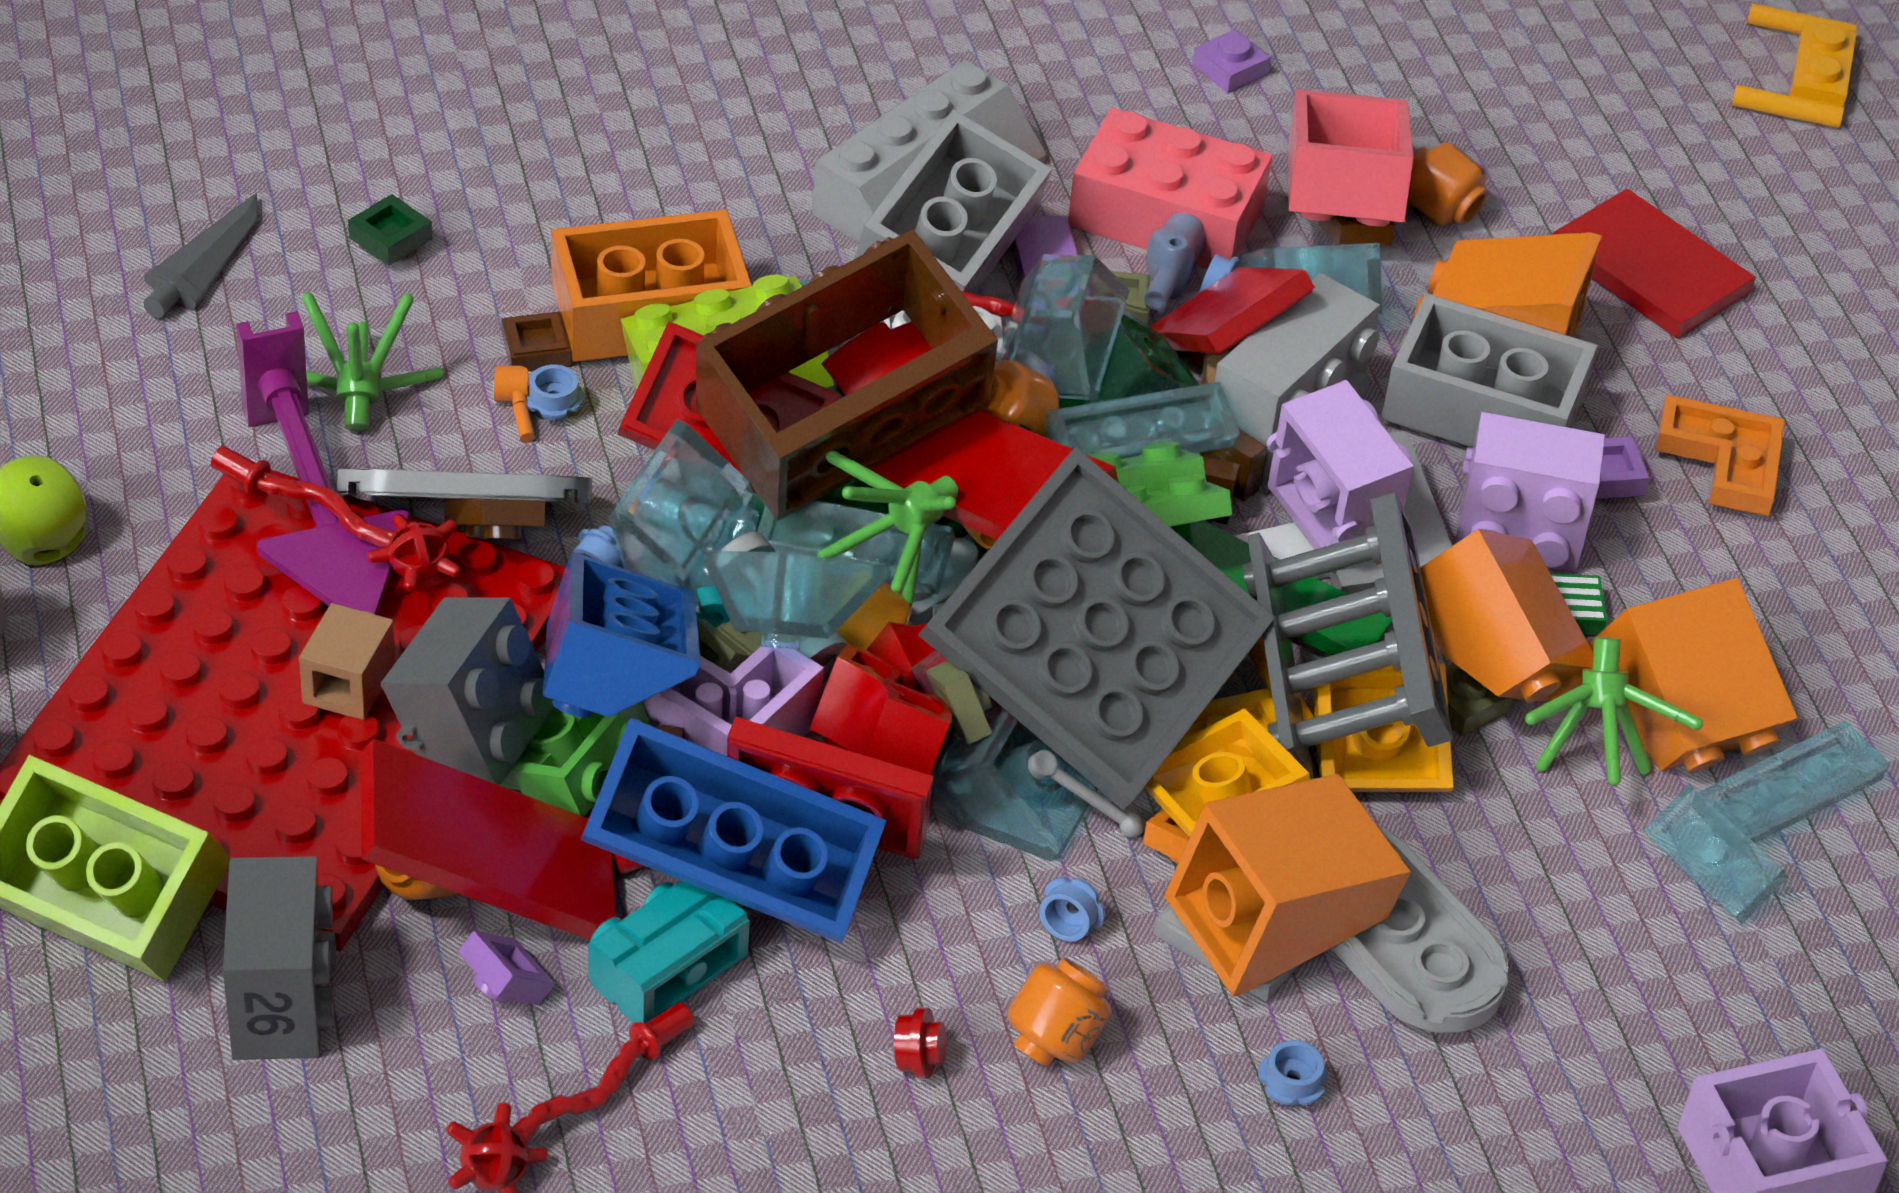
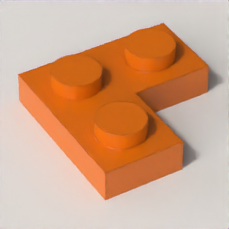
(1737, 441)

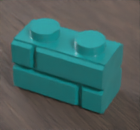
(666, 949)

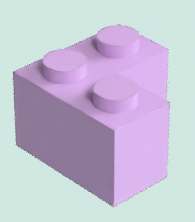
(768, 688)

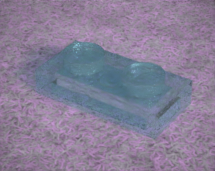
(1715, 854)

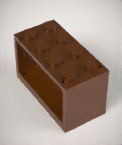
(871, 422)

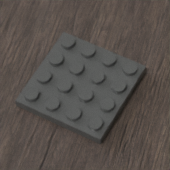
(1097, 627)

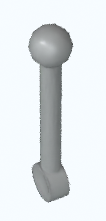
(1045, 764)

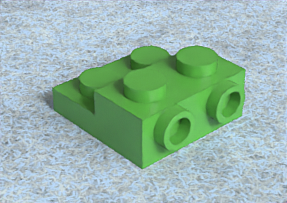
(1170, 483)
(571, 758)

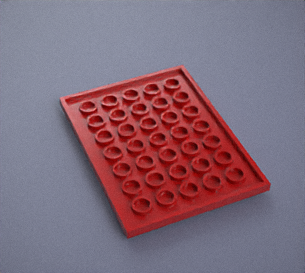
(201, 695)

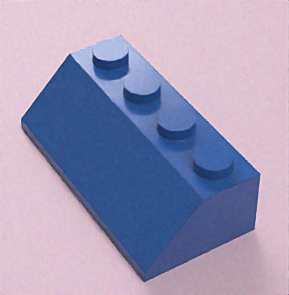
(616, 638)
(734, 830)

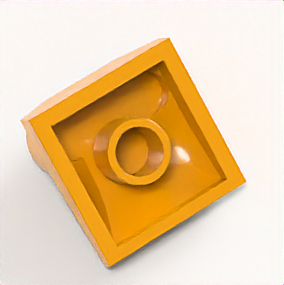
(1386, 756)
(1221, 763)

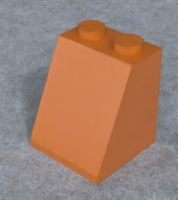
(1521, 278)
(1504, 618)
(1709, 661)
(1282, 878)

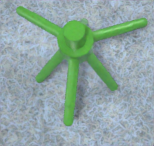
(357, 379)
(909, 509)
(1607, 689)

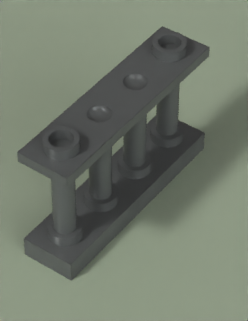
(1406, 648)

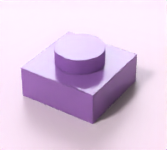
(1231, 61)
(1622, 469)
(505, 969)

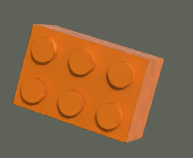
(629, 264)

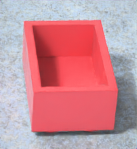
(1349, 157)
(1149, 170)

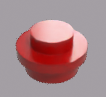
(919, 1043)

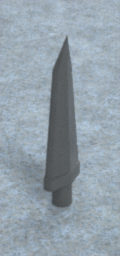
(194, 267)

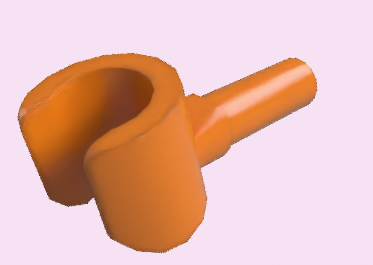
(512, 386)

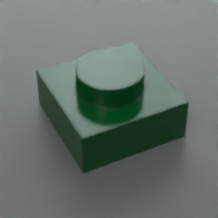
(390, 229)

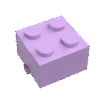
(1331, 463)
(1532, 485)
(1781, 1129)

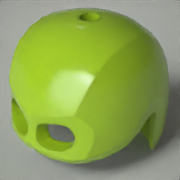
(40, 510)

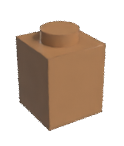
(347, 661)

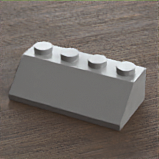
(867, 166)

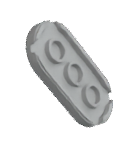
(463, 485)
(1430, 956)

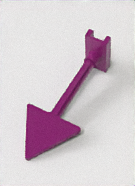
(327, 557)

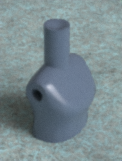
(1171, 258)

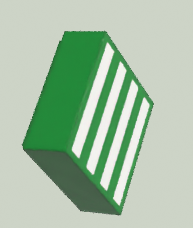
(1584, 599)

